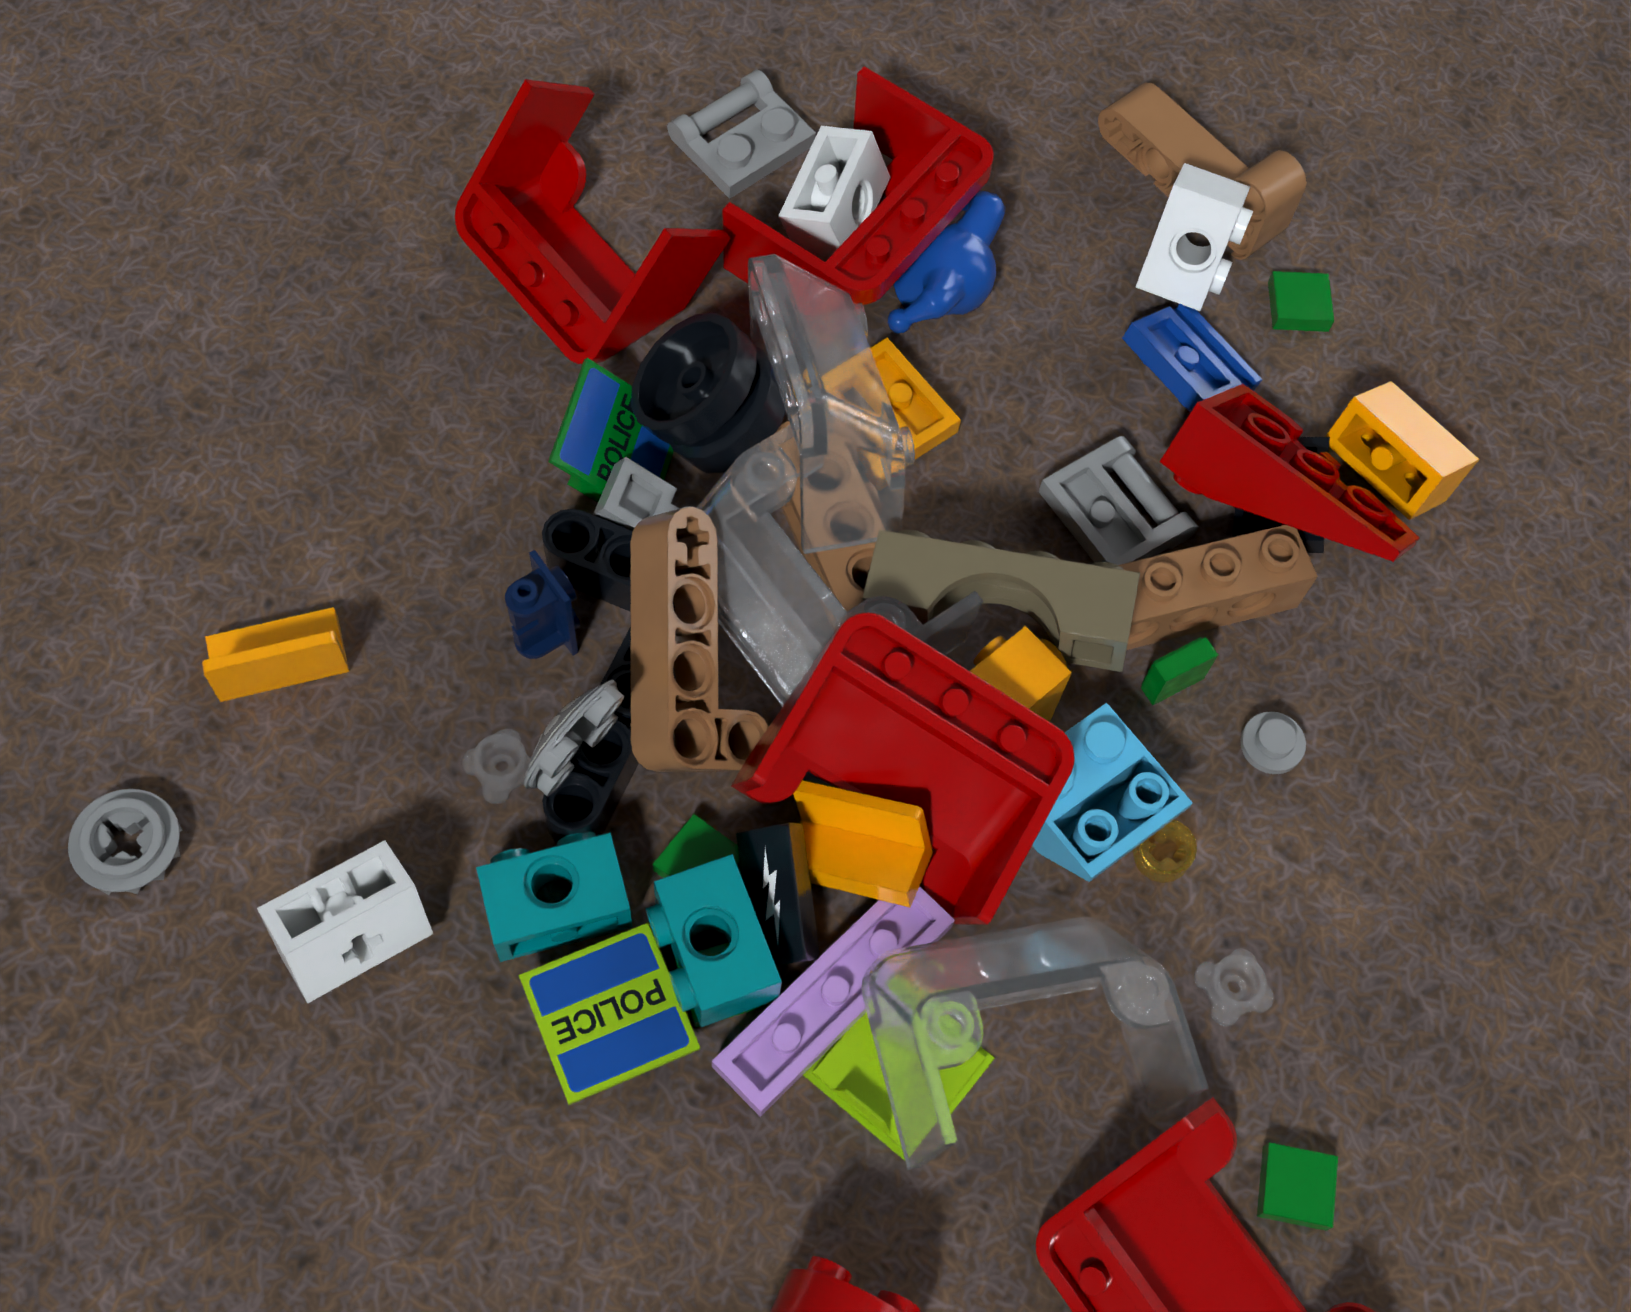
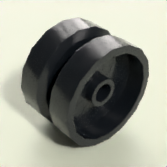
(707, 392)

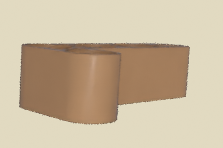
(1162, 137)
(678, 563)

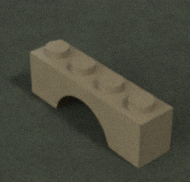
(1077, 604)

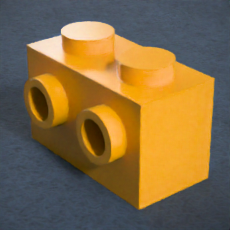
(1400, 449)
(1025, 670)

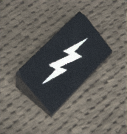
(780, 890)

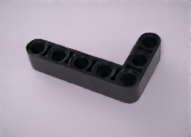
(595, 574)

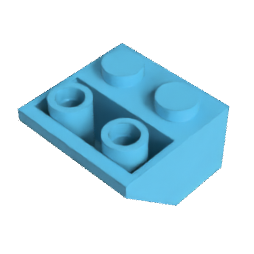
(1110, 799)

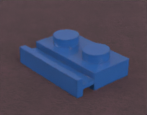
(1188, 355)

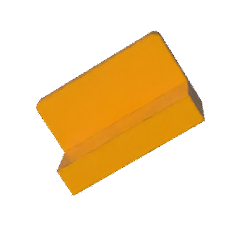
(275, 654)
(863, 842)

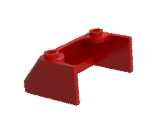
(931, 179)
(547, 256)

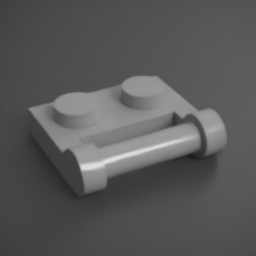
(749, 148)
(1103, 515)

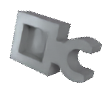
(633, 495)

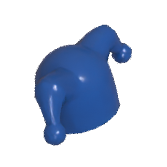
(954, 270)

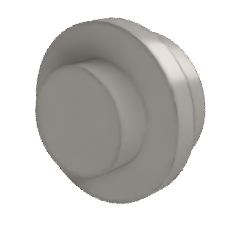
(1273, 742)

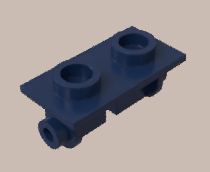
(542, 610)

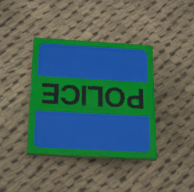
(602, 431)

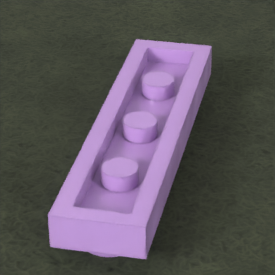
(822, 1002)

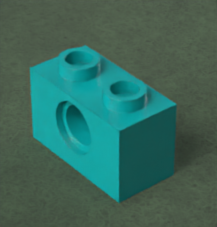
(714, 900)
(525, 924)

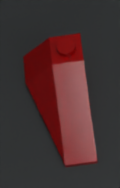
(1251, 458)

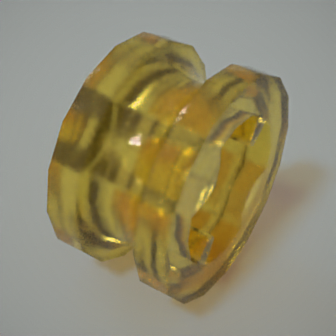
(1167, 869)

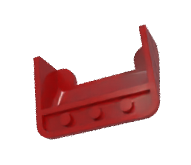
(925, 732)
(1163, 1234)

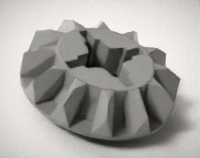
(128, 810)

